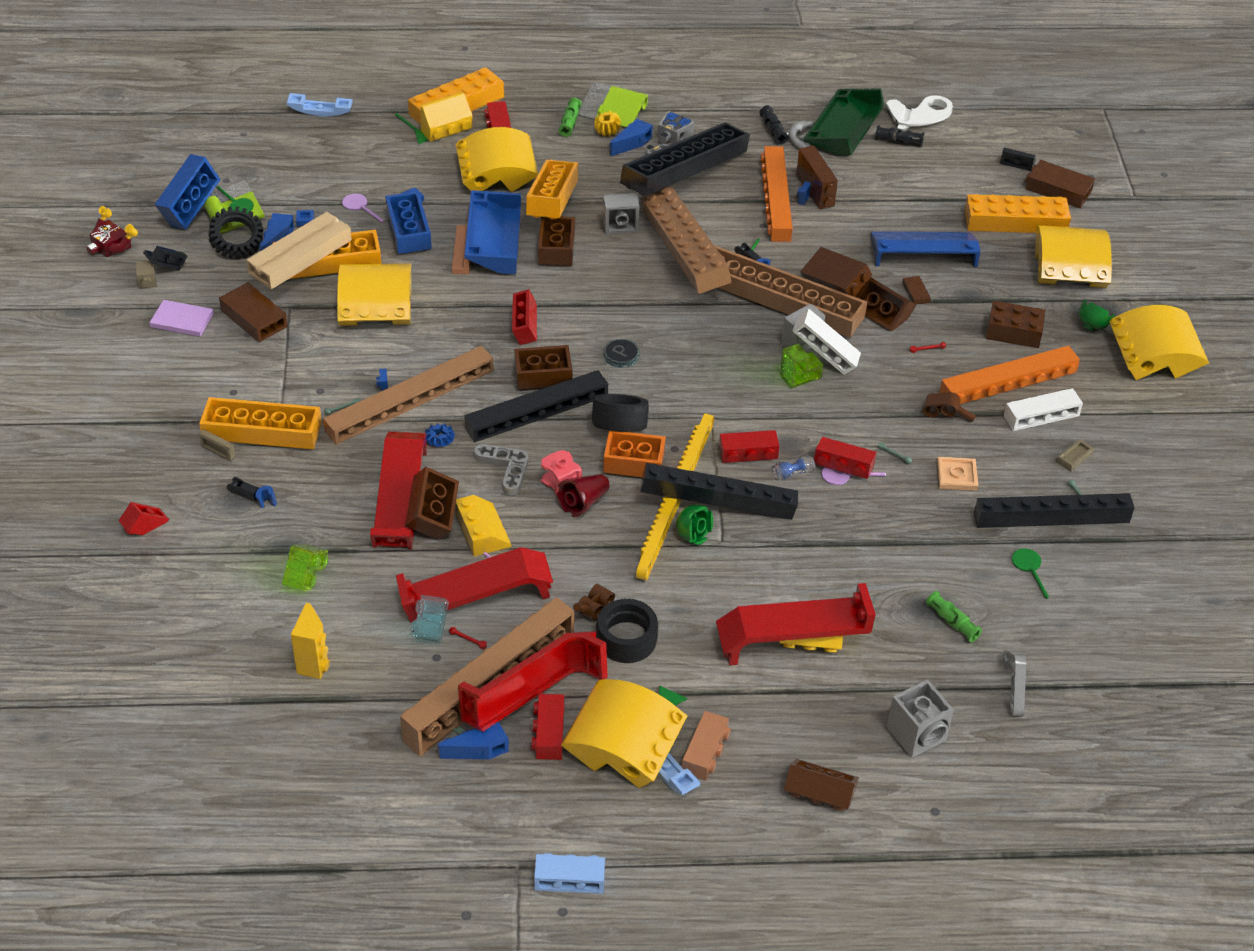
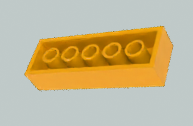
(478, 88)
(552, 189)
(1015, 213)
(361, 249)
(262, 422)

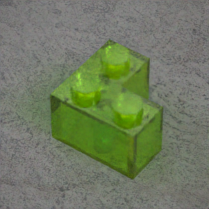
(799, 367)
(302, 566)

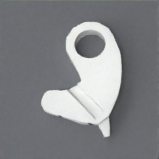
(922, 114)

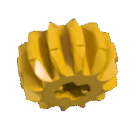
(607, 123)

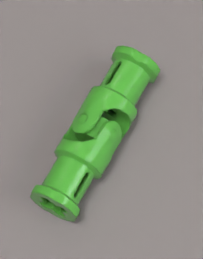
(570, 117)
(953, 616)

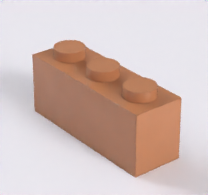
(706, 745)

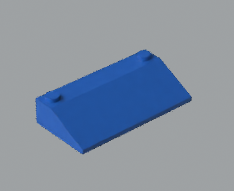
(494, 230)
(924, 243)

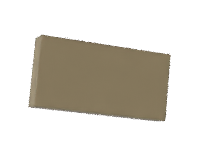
(217, 445)
(1075, 455)

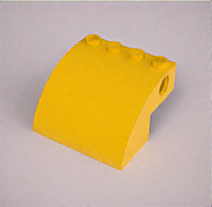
(496, 156)
(1073, 255)
(374, 293)
(1158, 338)
(625, 729)

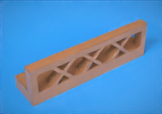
(460, 263)

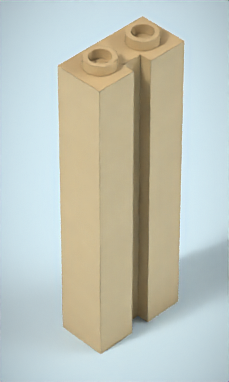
(298, 250)

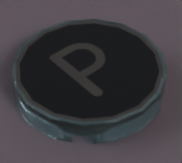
(621, 352)

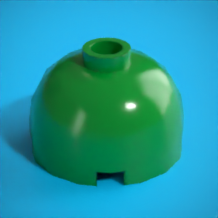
(1094, 316)
(694, 524)

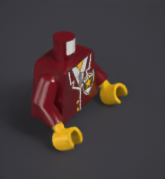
(108, 237)

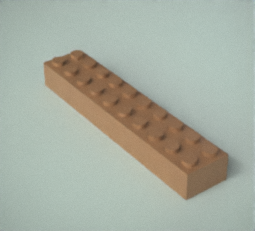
(686, 240)
(790, 292)
(440, 710)

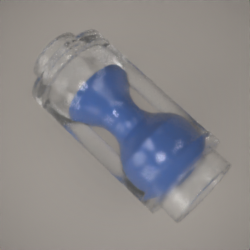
(784, 470)

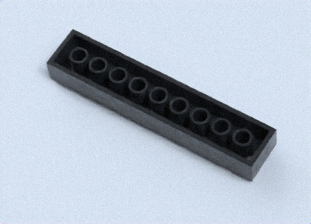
(684, 159)

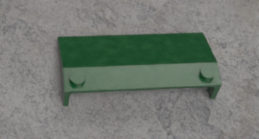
(845, 120)

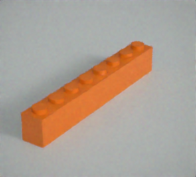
(776, 194)
(1012, 374)

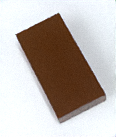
(916, 290)

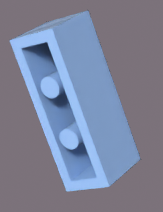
(569, 873)

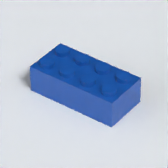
(187, 191)
(408, 222)

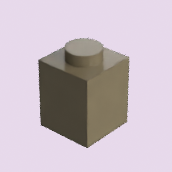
(146, 274)

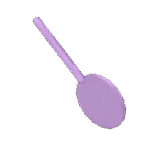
(358, 202)
(838, 478)

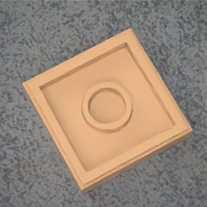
(957, 473)

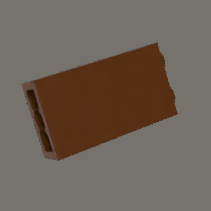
(815, 170)
(1058, 181)
(837, 271)
(253, 312)

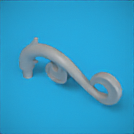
(794, 129)

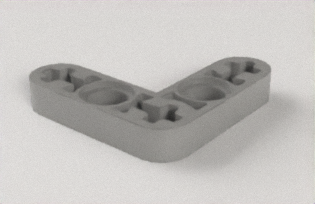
(511, 464)
(1016, 664)

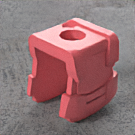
(560, 468)

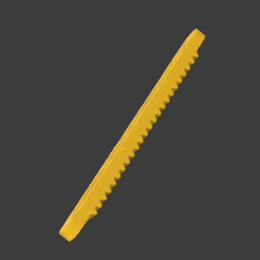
(670, 505)

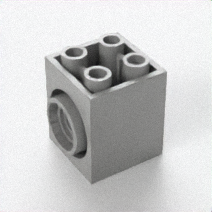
(919, 718)

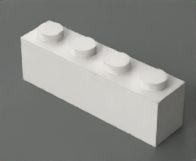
(826, 342)
(1043, 409)

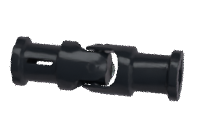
(773, 124)
(906, 137)

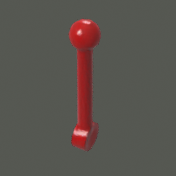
(913, 349)
(482, 644)

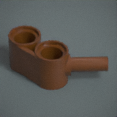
(945, 403)
(596, 600)

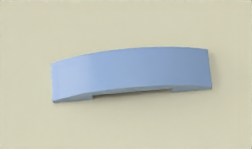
(319, 108)
(676, 777)

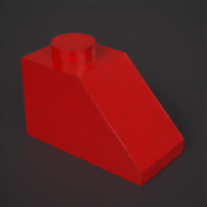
(142, 518)

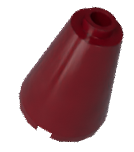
(581, 493)

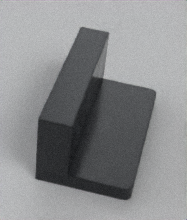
(1017, 159)
(166, 257)

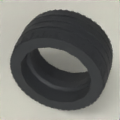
(620, 412)
(628, 611)

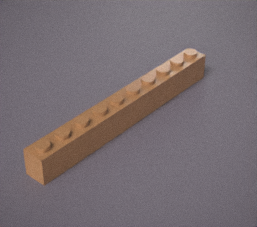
(408, 395)

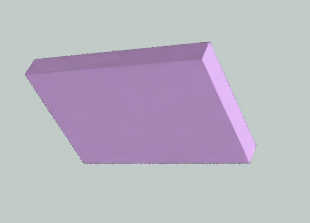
(181, 318)

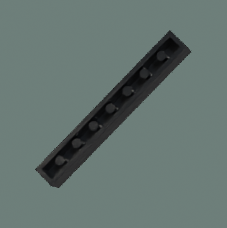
(535, 406)
(719, 491)
(1053, 510)

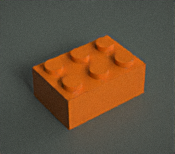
(629, 452)

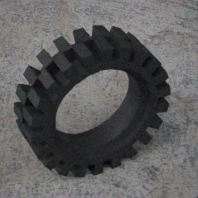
(235, 216)

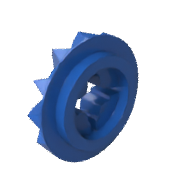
(443, 439)

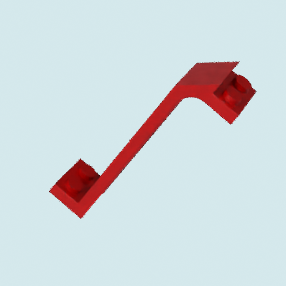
(399, 464)
(479, 580)
(795, 621)
(531, 677)

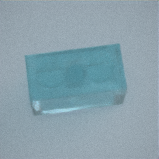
(430, 618)

